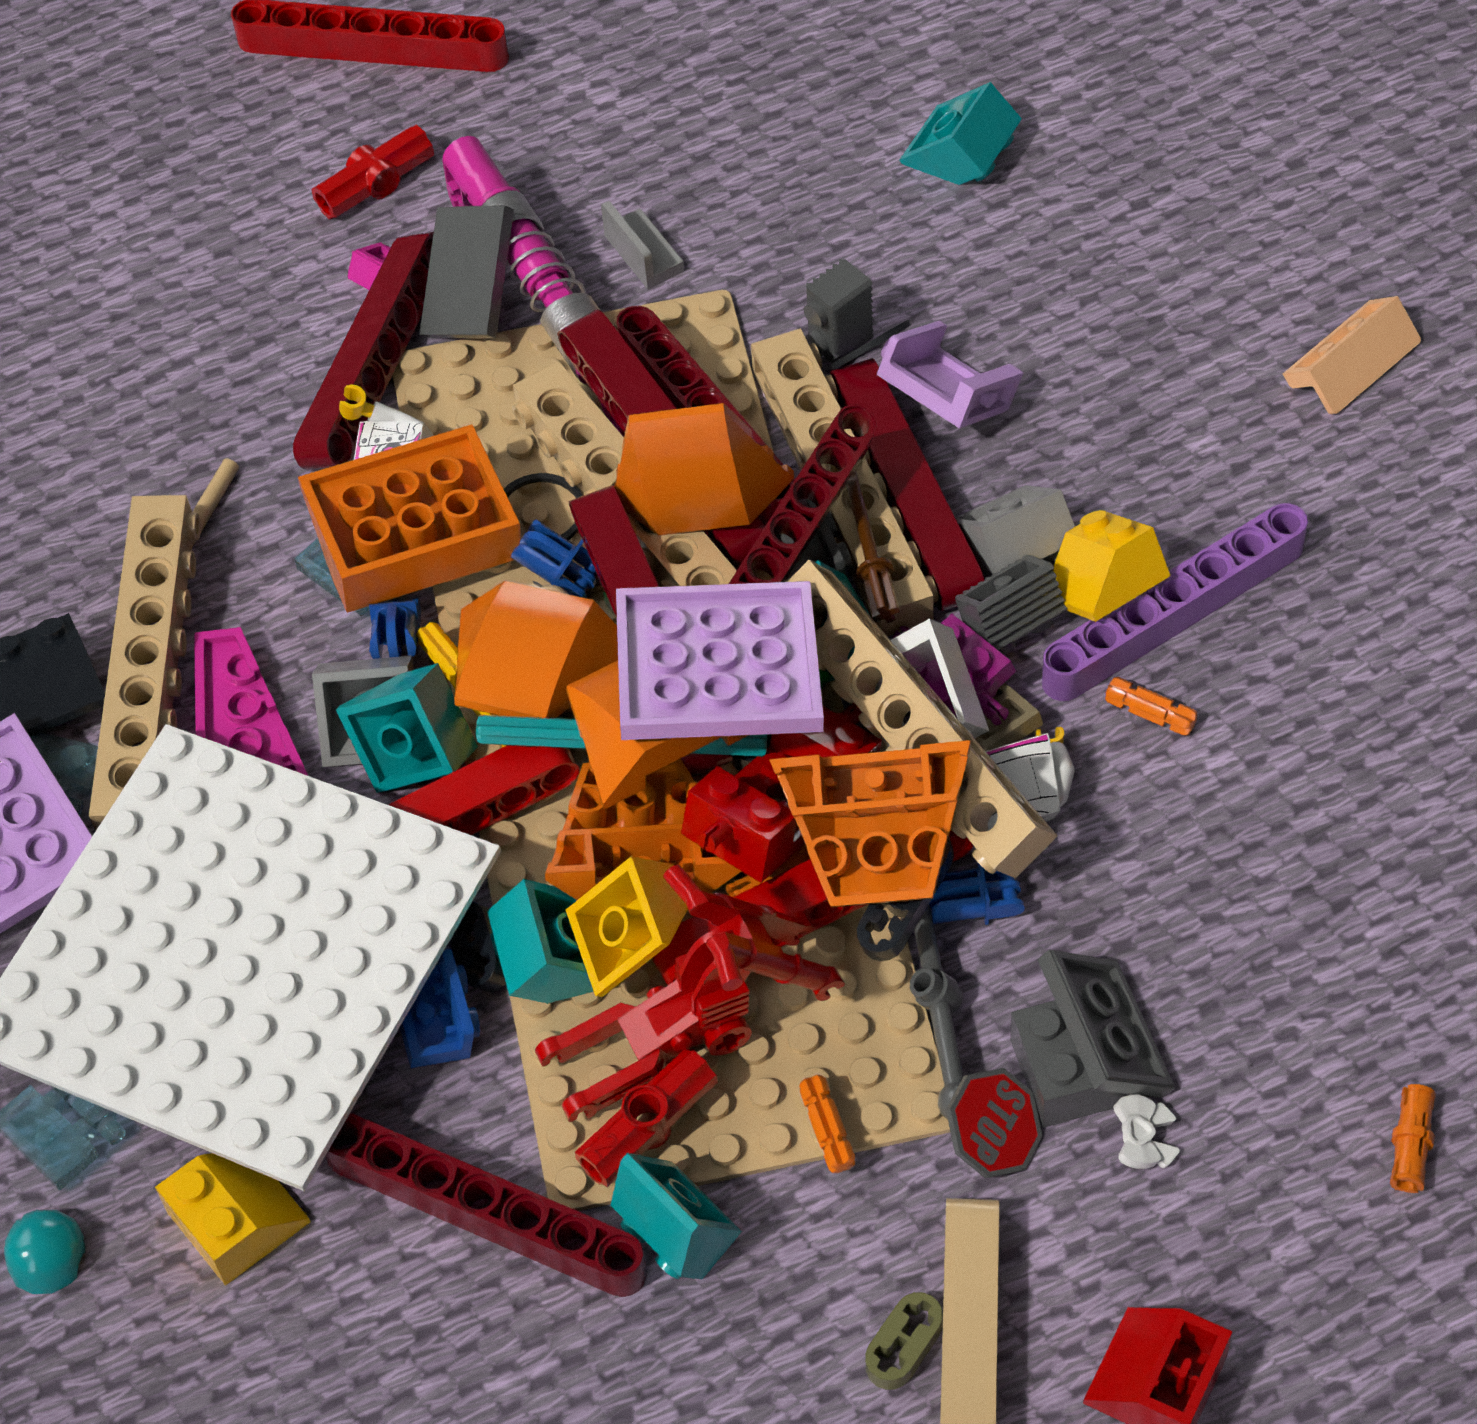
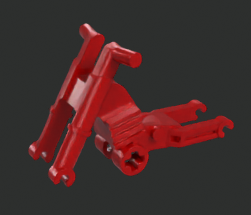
(704, 999)

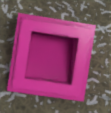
(366, 264)

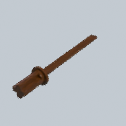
(875, 570)

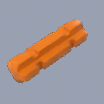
(1151, 706)
(827, 1124)

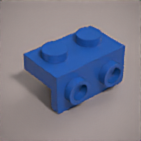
(439, 1022)

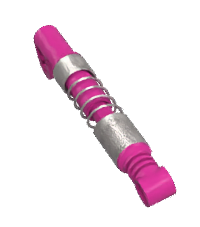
(476, 181)

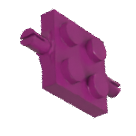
(985, 666)

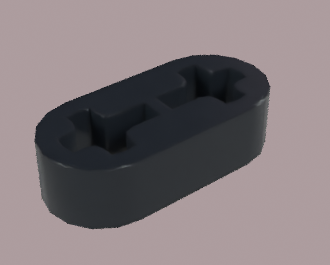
(473, 950)

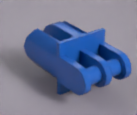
(551, 557)
(394, 626)
(968, 896)

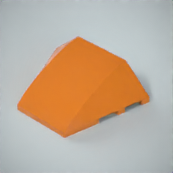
(696, 470)
(525, 648)
(619, 763)
(876, 818)
(638, 826)

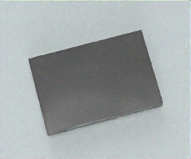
(466, 272)
(1106, 1024)

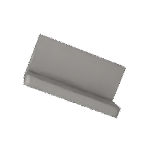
(641, 245)

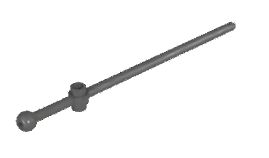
(941, 997)

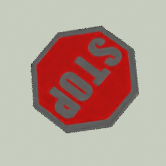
(994, 1123)

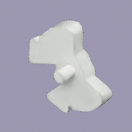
(1138, 1120)

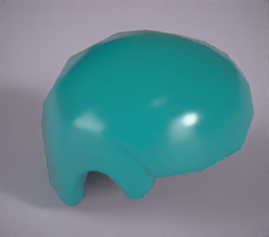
(44, 1251)

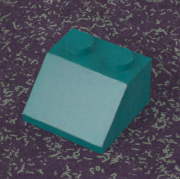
(964, 136)
(408, 729)
(538, 944)
(671, 1216)

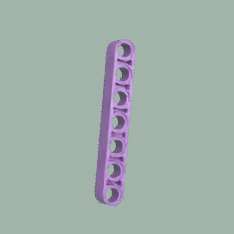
(1196, 584)

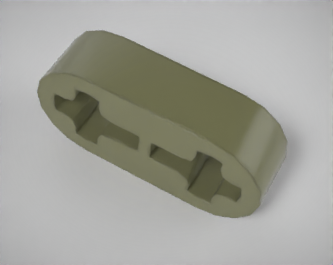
(894, 1333)

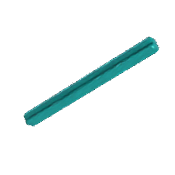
(565, 734)

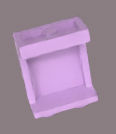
(942, 382)

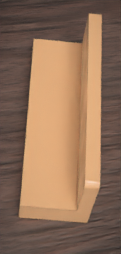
(1356, 353)

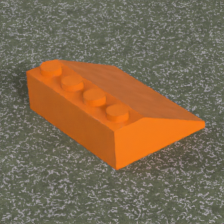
(410, 517)

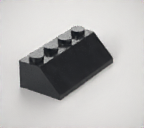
(47, 676)

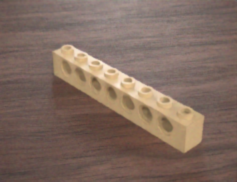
(804, 409)
(588, 455)
(151, 524)
(1019, 829)

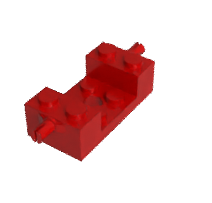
(737, 812)

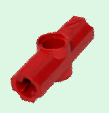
(373, 172)
(666, 1095)

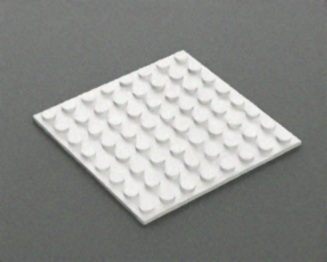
(235, 953)

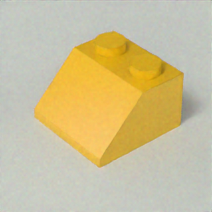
(1107, 564)
(625, 921)
(230, 1212)

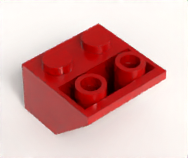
(1159, 1367)

